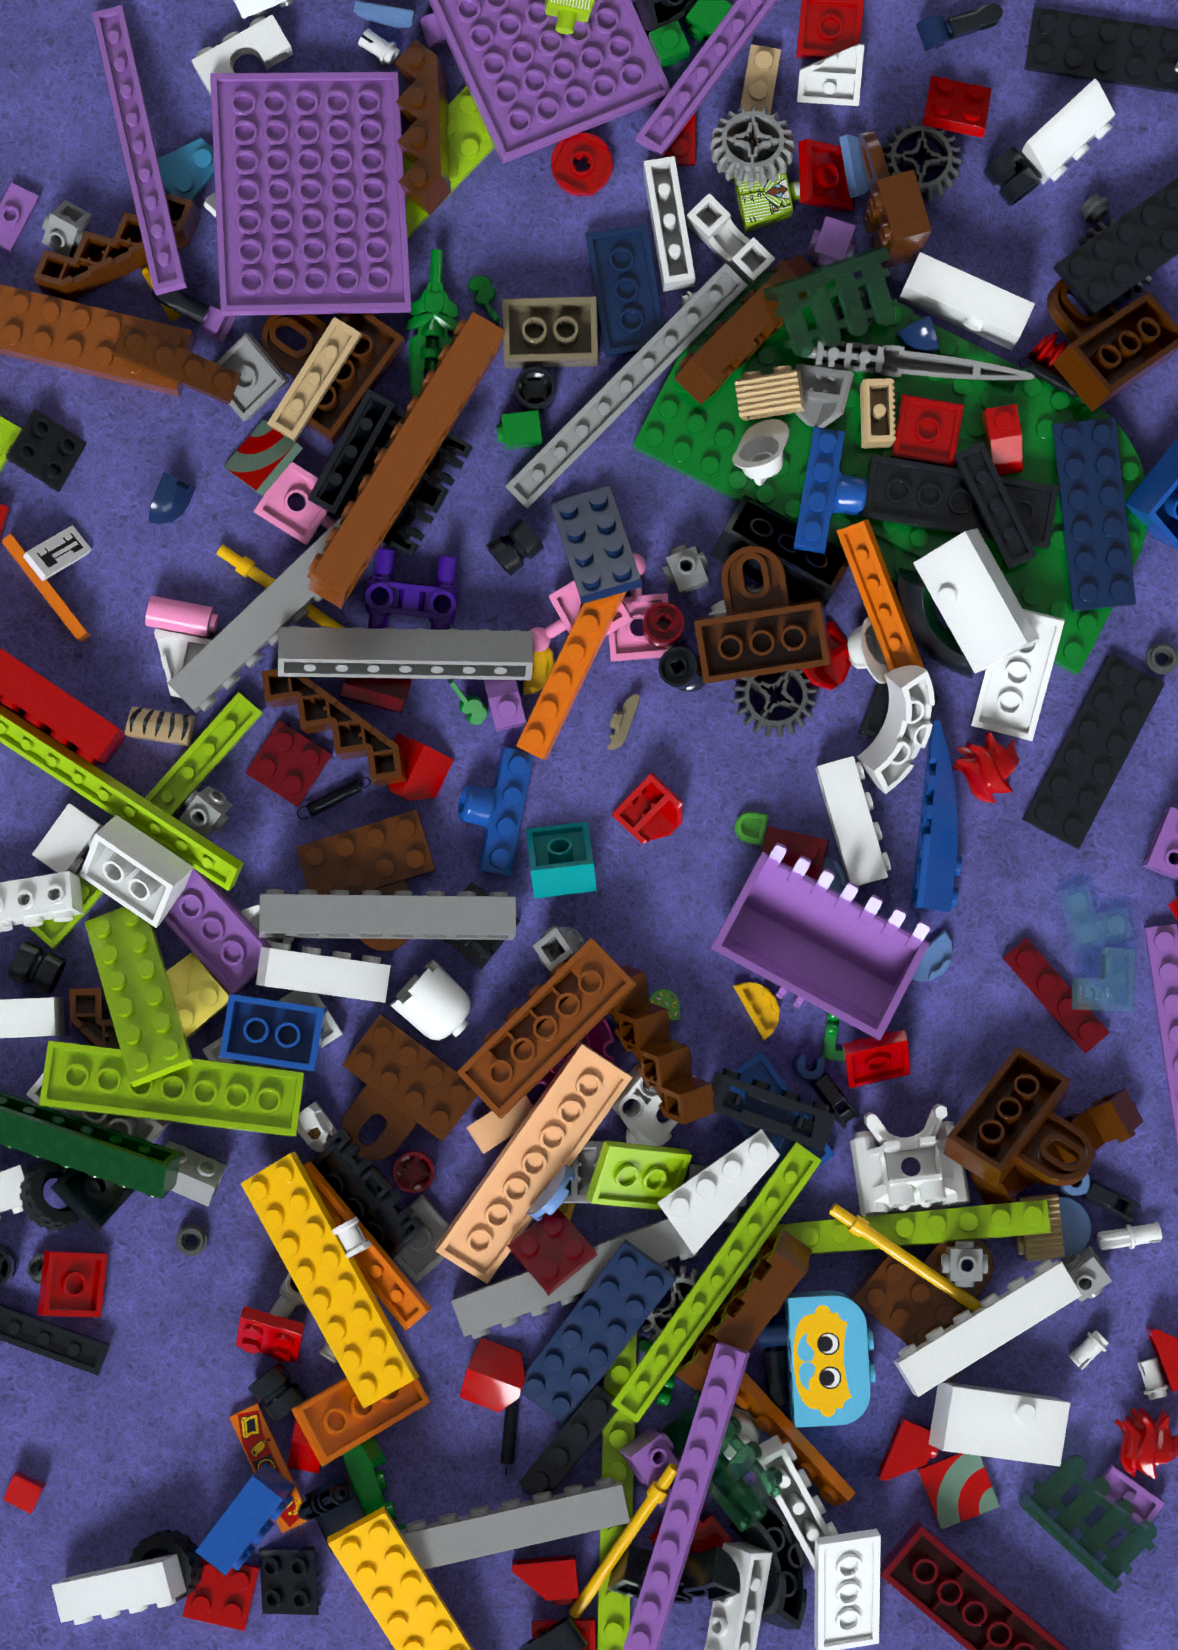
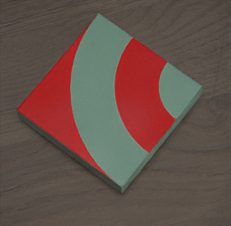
(262, 458)
(958, 1488)

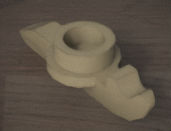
(622, 721)

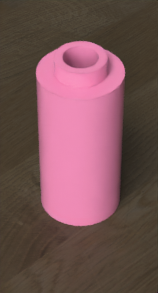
(181, 616)

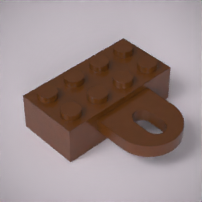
(895, 207)
(1112, 345)
(361, 371)
(761, 628)
(369, 858)
(404, 1086)
(1016, 1123)
(909, 1302)

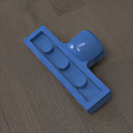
(826, 491)
(499, 810)

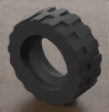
(35, 1203)
(173, 1543)

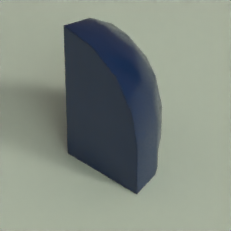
(919, 337)
(170, 499)

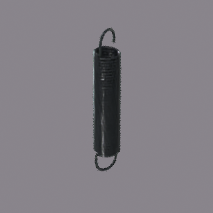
(1050, 377)
(333, 798)
(509, 1435)

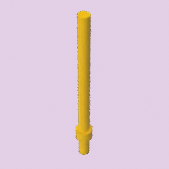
(246, 567)
(859, 1227)
(655, 1494)

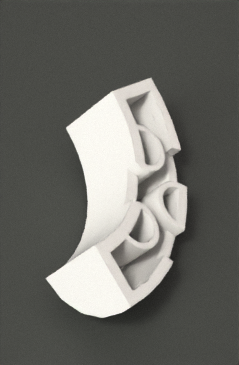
(904, 729)

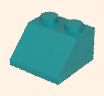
(561, 860)

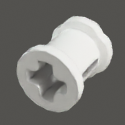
(351, 1237)

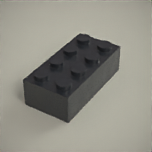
(807, 573)

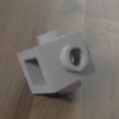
(65, 228)
(686, 581)
(206, 811)
(554, 941)
(952, 1262)
(1087, 1272)

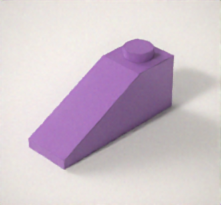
(505, 704)

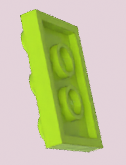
(636, 1174)

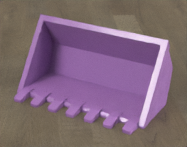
(822, 942)

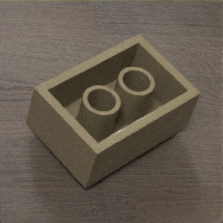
(550, 332)

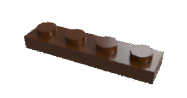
(176, 364)

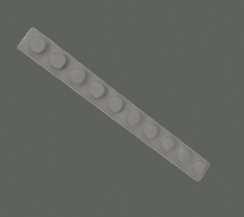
(626, 386)

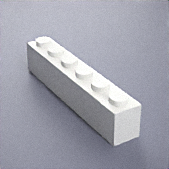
(986, 1328)

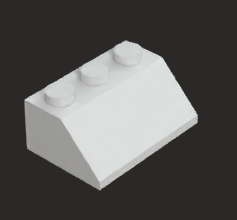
(1069, 133)
(135, 870)

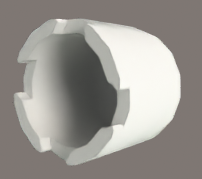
(434, 1003)

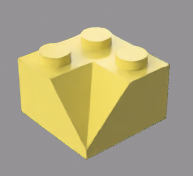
(196, 993)

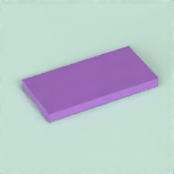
(217, 932)

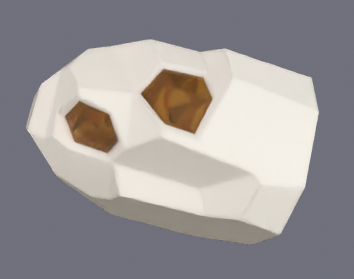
(315, 1127)

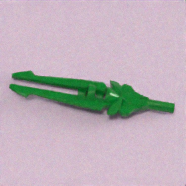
(433, 317)

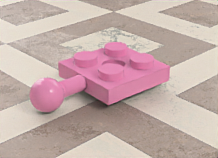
(275, 509)
(568, 607)
(622, 642)

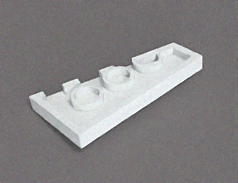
(714, 1192)

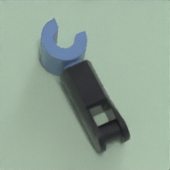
(1102, 1197)

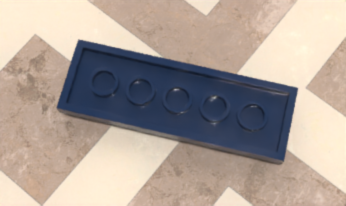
(1093, 514)
(596, 1331)

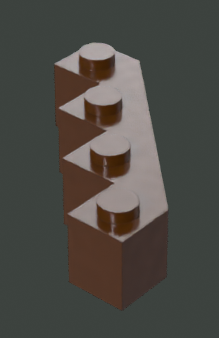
(426, 139)
(107, 259)
(738, 338)
(351, 733)
(87, 1018)
(662, 1061)
(1107, 1120)
(752, 1304)

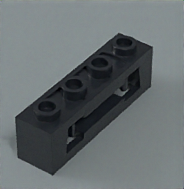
(818, 1127)

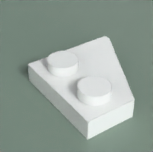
(833, 79)
(177, 651)

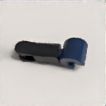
(936, 32)
(825, 1088)
(772, 1338)

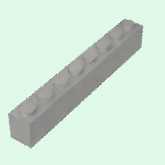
(249, 633)
(404, 653)
(387, 915)
(521, 1294)
(517, 1523)

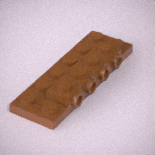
(546, 1027)

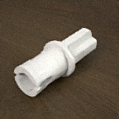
(1129, 1236)

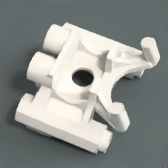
(885, 1187)

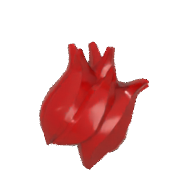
(987, 767)
(1146, 1442)

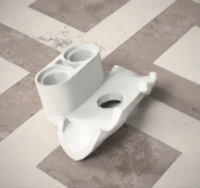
(641, 1117)

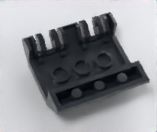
(355, 457)
(368, 1194)

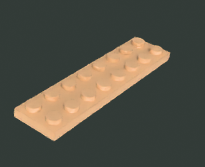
(531, 1159)

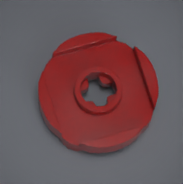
(575, 148)

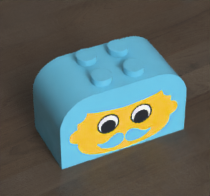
(827, 1358)

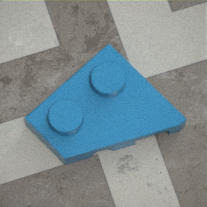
(187, 169)

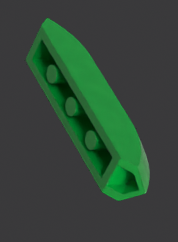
(366, 1480)

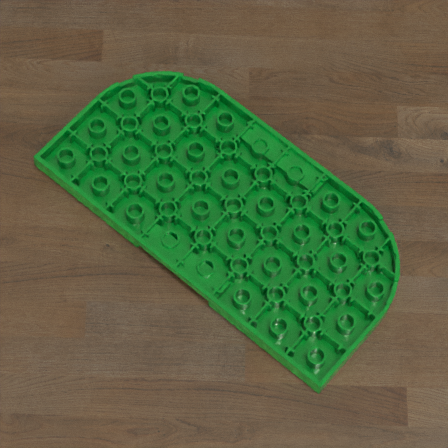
(705, 436)

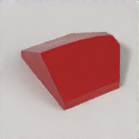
(834, 674)
(424, 770)
(650, 810)
(494, 1376)

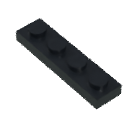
(995, 506)
(52, 1340)
(570, 1442)

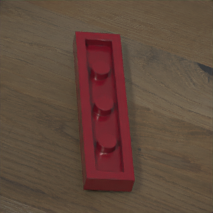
(1054, 995)

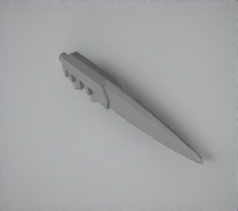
(894, 361)

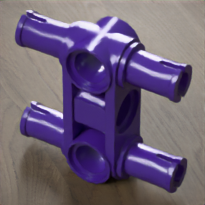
(411, 598)

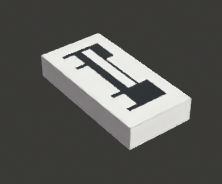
(57, 553)

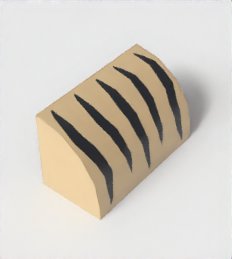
(160, 726)

